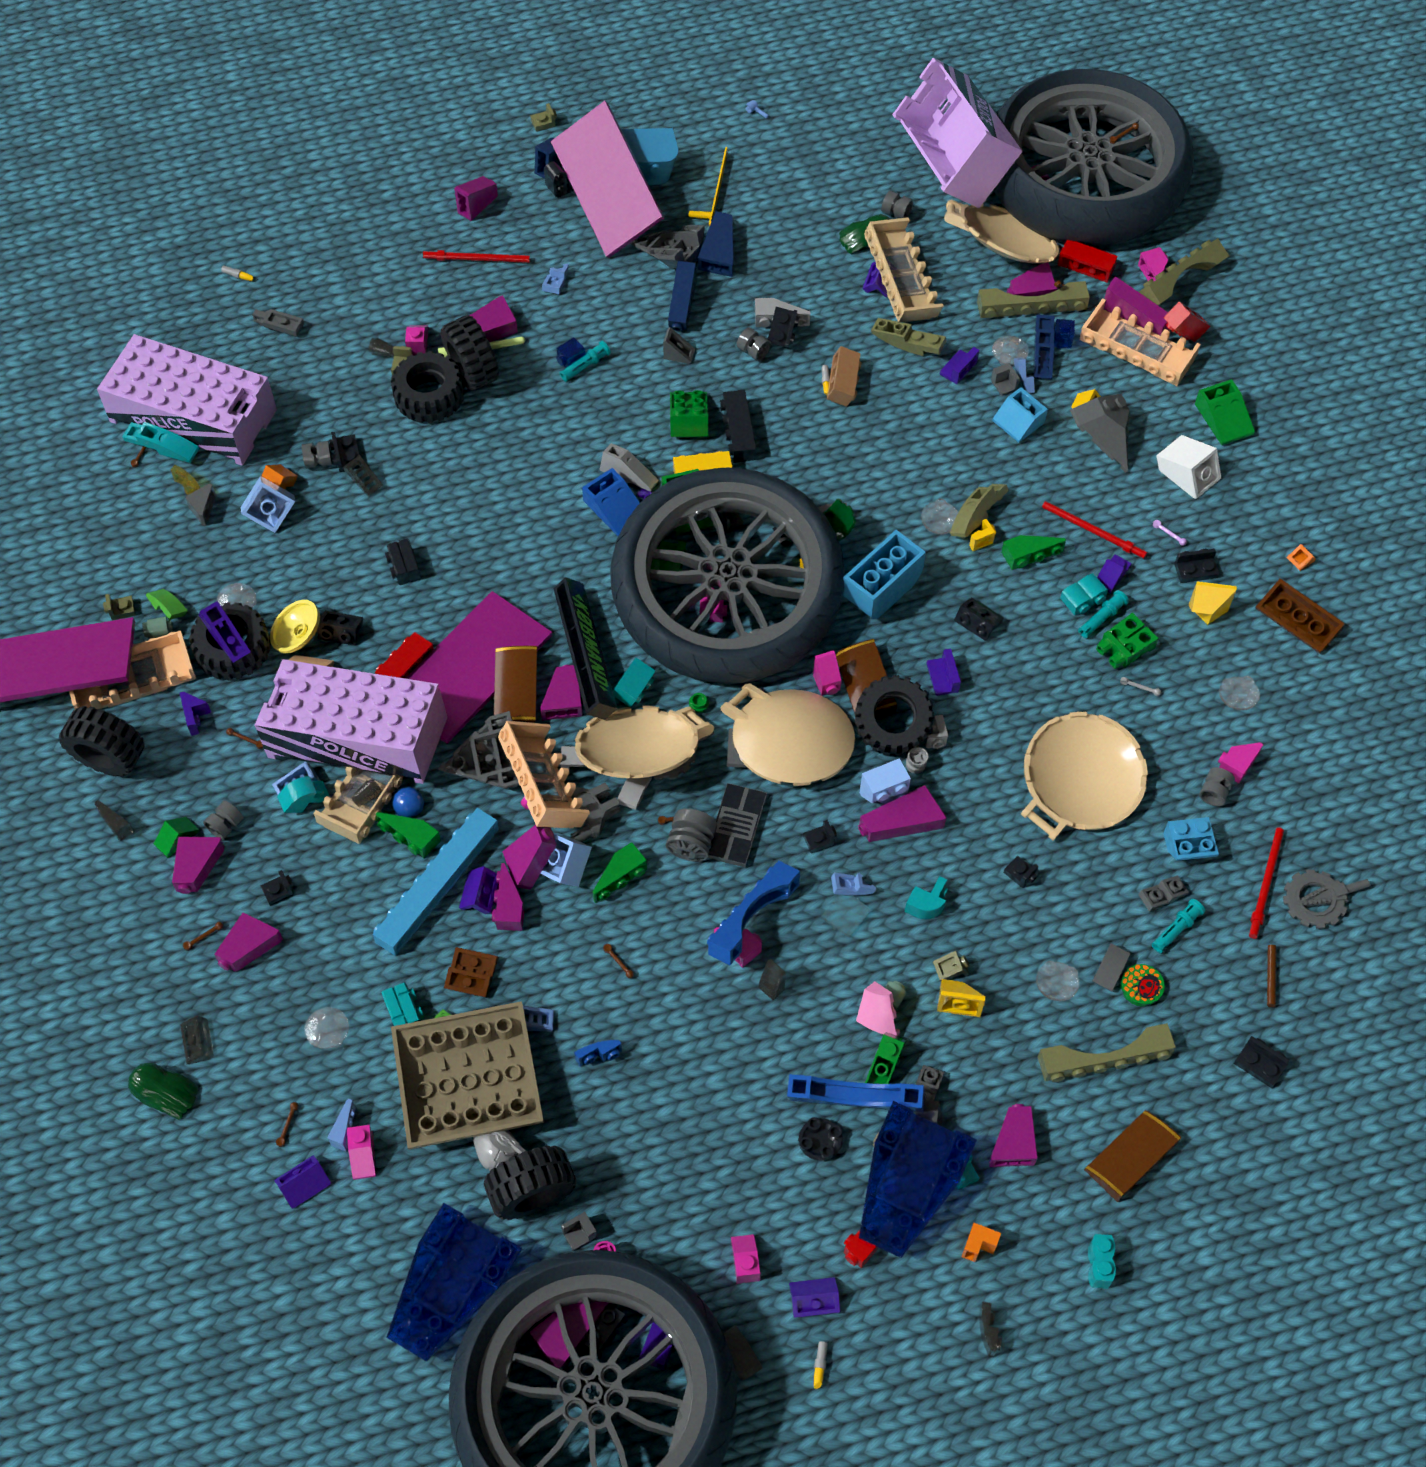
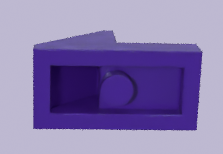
(1113, 572)
(193, 708)

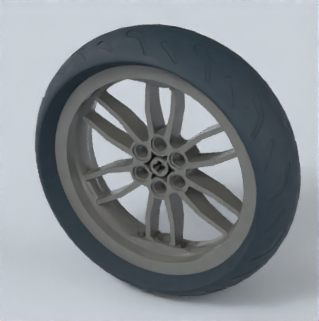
(1095, 97)
(492, 1339)

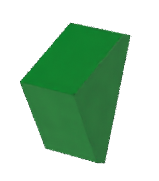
(169, 833)

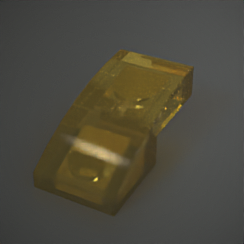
(183, 477)

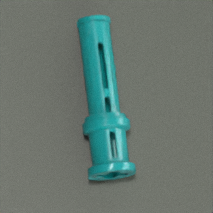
(591, 357)
(1109, 608)
(1183, 919)

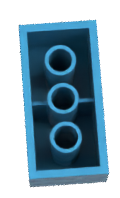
(654, 152)
(884, 575)

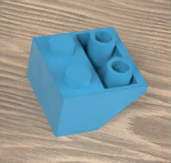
(1020, 415)
(1190, 839)

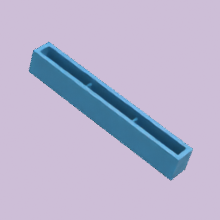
(435, 882)

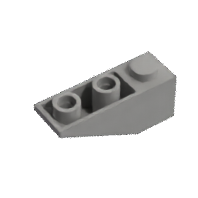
(765, 310)
(627, 467)

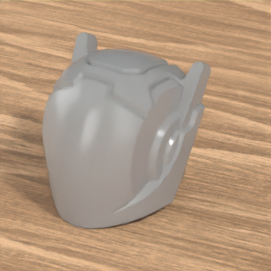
(496, 1148)

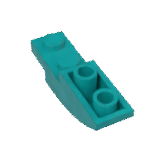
(162, 440)

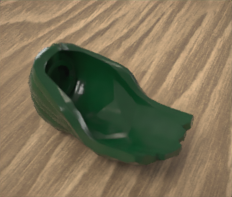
(853, 235)
(840, 518)
(162, 1089)

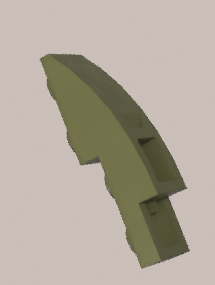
(904, 338)
(975, 509)

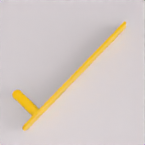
(709, 215)

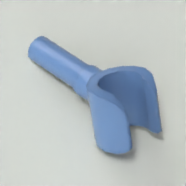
(753, 106)

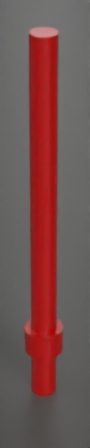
(441, 255)
(1127, 546)
(1257, 916)

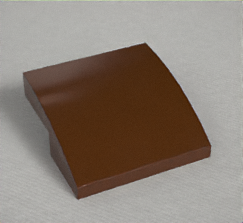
(471, 972)

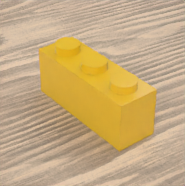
(702, 461)

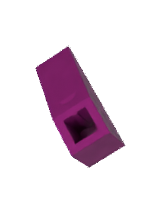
(509, 909)

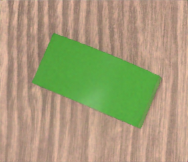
(167, 603)

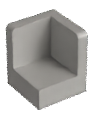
(570, 758)

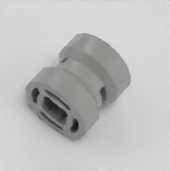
(918, 755)

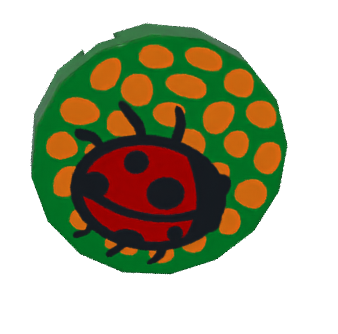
(1142, 985)

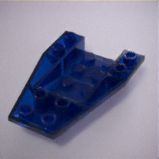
(910, 1177)
(448, 1281)

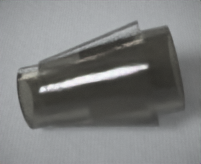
(380, 348)
(366, 793)

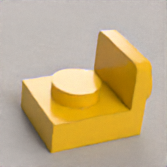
(983, 537)

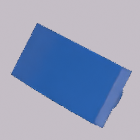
(605, 1050)

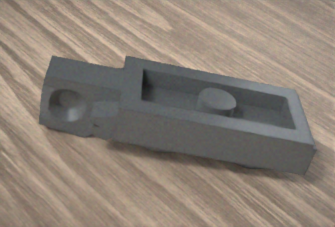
(279, 321)

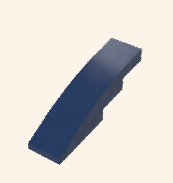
(1043, 347)

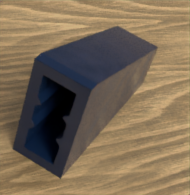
(717, 249)
(682, 295)

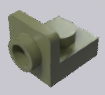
(544, 119)
(399, 354)
(119, 607)
(951, 965)

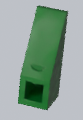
(1028, 549)
(414, 833)
(622, 868)
(886, 1059)

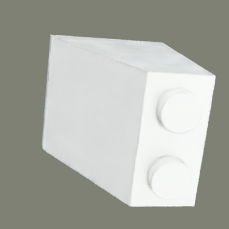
(1190, 465)

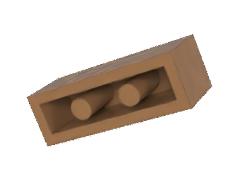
(844, 376)

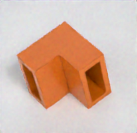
(279, 475)
(980, 1239)

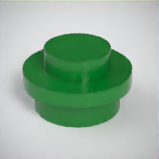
(698, 702)

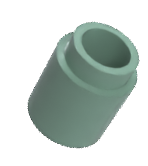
(157, 627)
(898, 992)

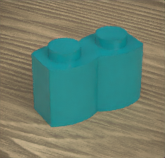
(1084, 594)
(1102, 1265)

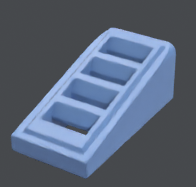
(299, 771)
(531, 1011)
(338, 1133)

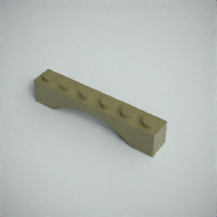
(1205, 258)
(998, 303)
(1064, 1062)

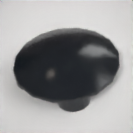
(820, 1139)

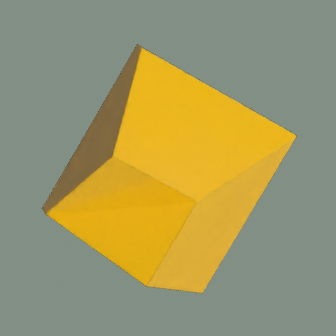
(1211, 600)
(960, 999)

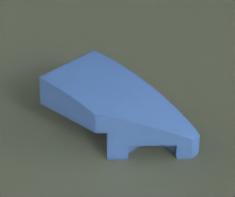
(555, 280)
(1027, 381)
(850, 885)

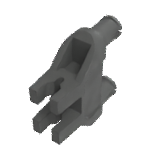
(598, 812)

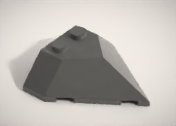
(673, 245)
(1108, 424)
(483, 756)

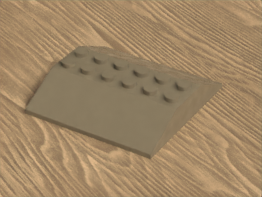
(466, 1075)

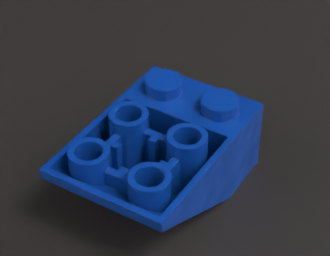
(610, 499)

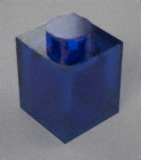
(1064, 333)
(569, 352)

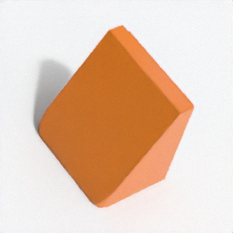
(1301, 557)

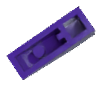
(224, 631)

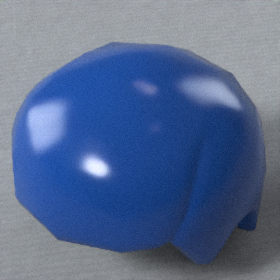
(408, 802)

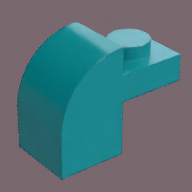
(300, 793)
(925, 904)

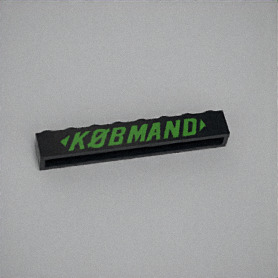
(585, 649)

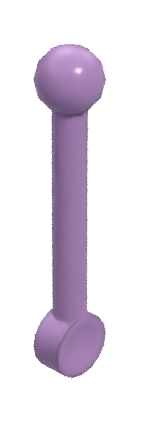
(1157, 524)

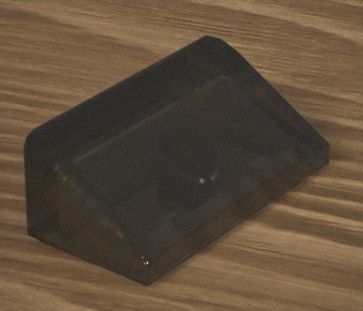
(196, 1040)

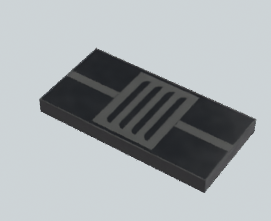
(737, 824)

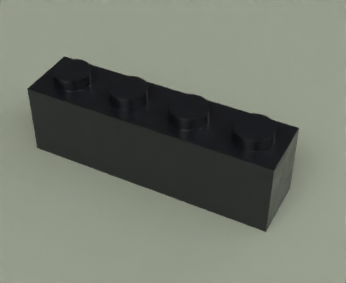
(738, 425)

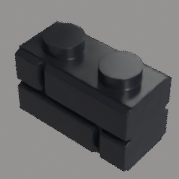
(403, 562)

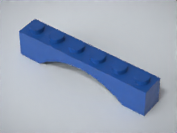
(776, 885)
(835, 1092)

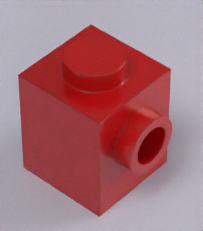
(857, 1250)

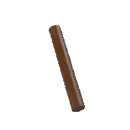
(1271, 976)

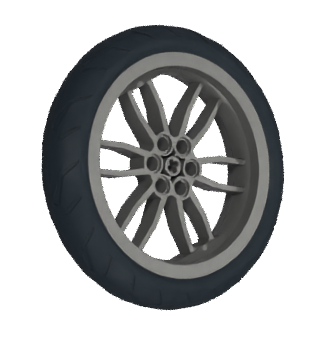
(753, 653)

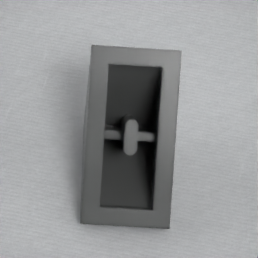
(677, 348)
(201, 503)

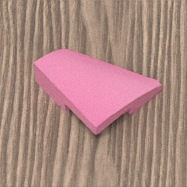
(877, 1010)

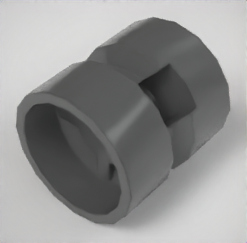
(896, 205)
(753, 344)
(316, 454)
(1216, 786)
(222, 821)

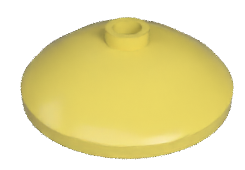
(295, 626)

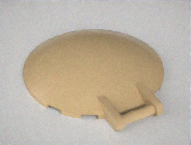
(1001, 232)
(790, 735)
(640, 741)
(1083, 773)

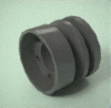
(691, 835)

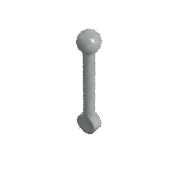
(1125, 681)

